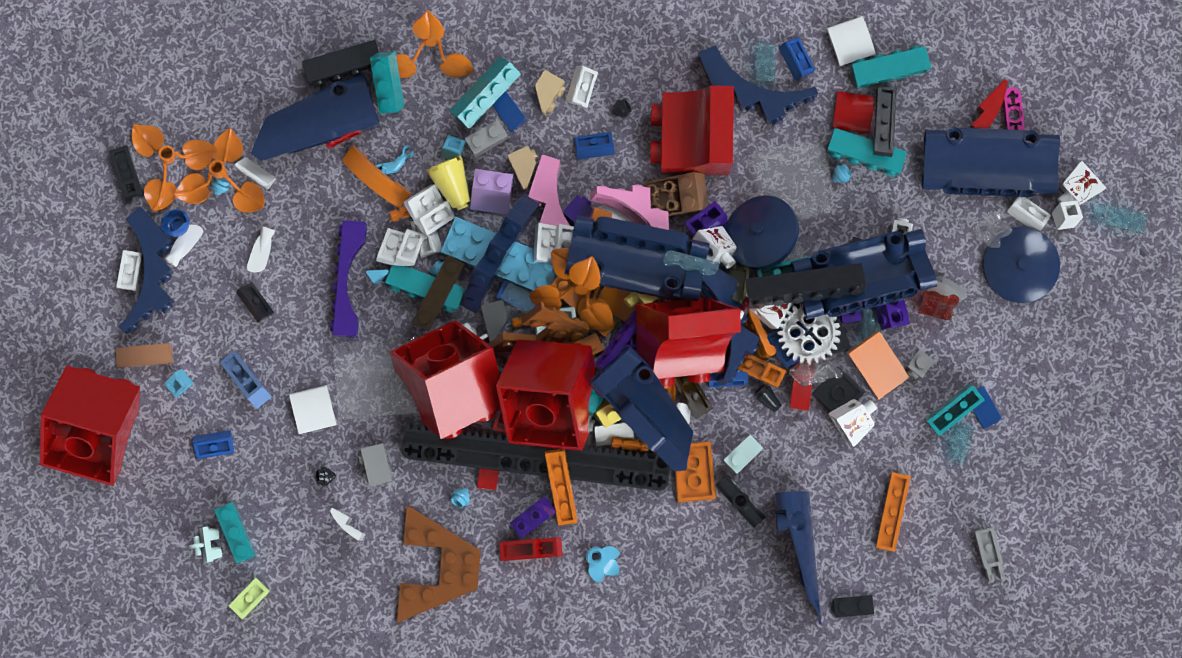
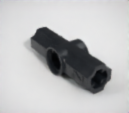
(749, 510)

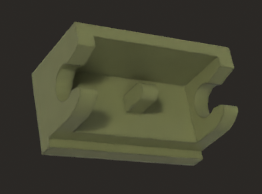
(740, 275)

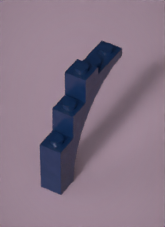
(749, 95)
(497, 252)
(156, 271)
(722, 288)

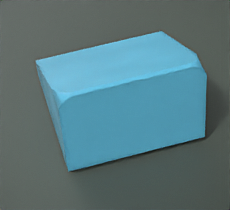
(452, 147)
(377, 275)
(178, 383)

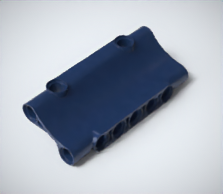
(990, 162)
(633, 255)

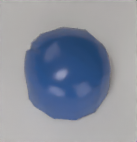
(175, 223)

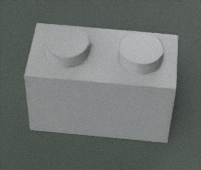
(486, 138)
(376, 465)

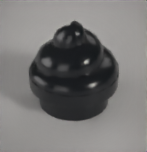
(621, 108)
(324, 476)

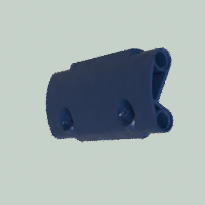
(892, 267)

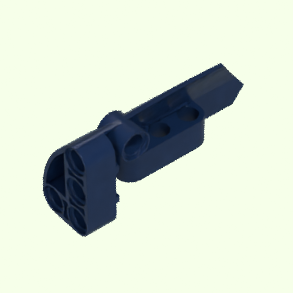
(317, 120)
(645, 407)
(794, 514)

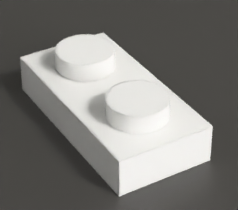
(129, 270)

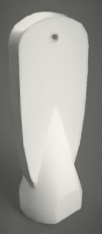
(184, 244)
(260, 251)

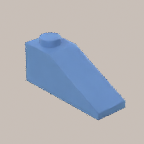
(245, 379)

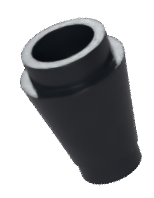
(768, 398)

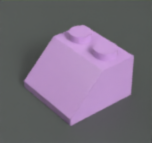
(491, 191)

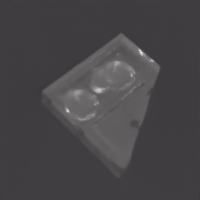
(808, 374)

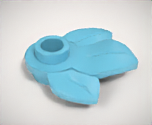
(605, 563)

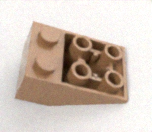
(679, 194)

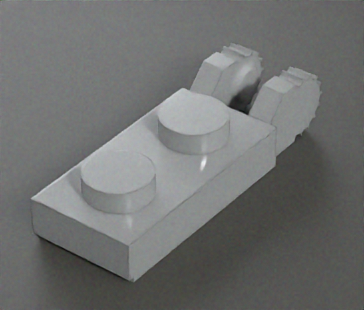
(989, 552)

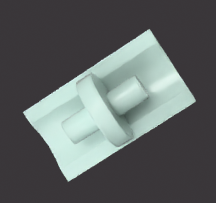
(208, 553)

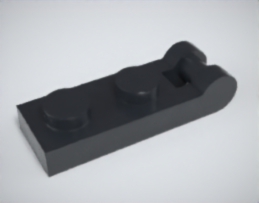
(126, 172)

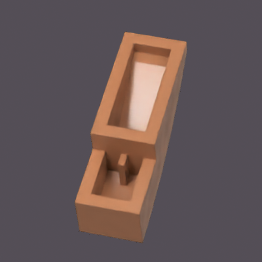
(144, 355)

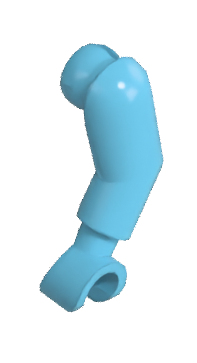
(393, 167)

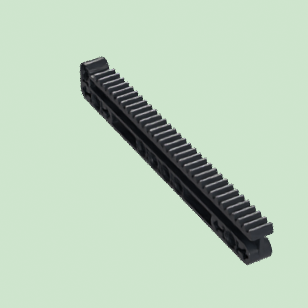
(489, 452)

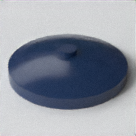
(763, 232)
(1022, 266)

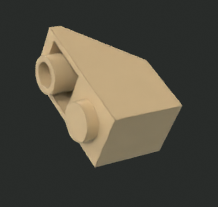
(547, 90)

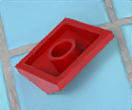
(853, 112)

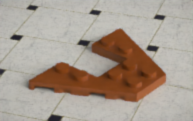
(558, 328)
(457, 570)

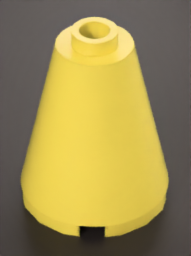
(451, 181)

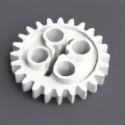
(796, 345)

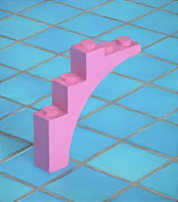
(545, 191)
(633, 204)

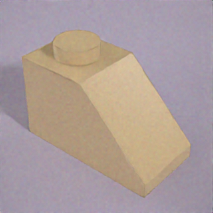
(524, 165)

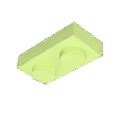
(249, 598)

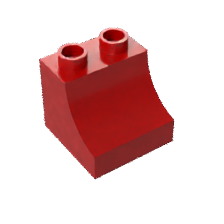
(694, 131)
(685, 337)
(449, 378)
(547, 394)
(88, 424)

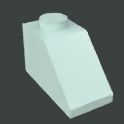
(742, 454)

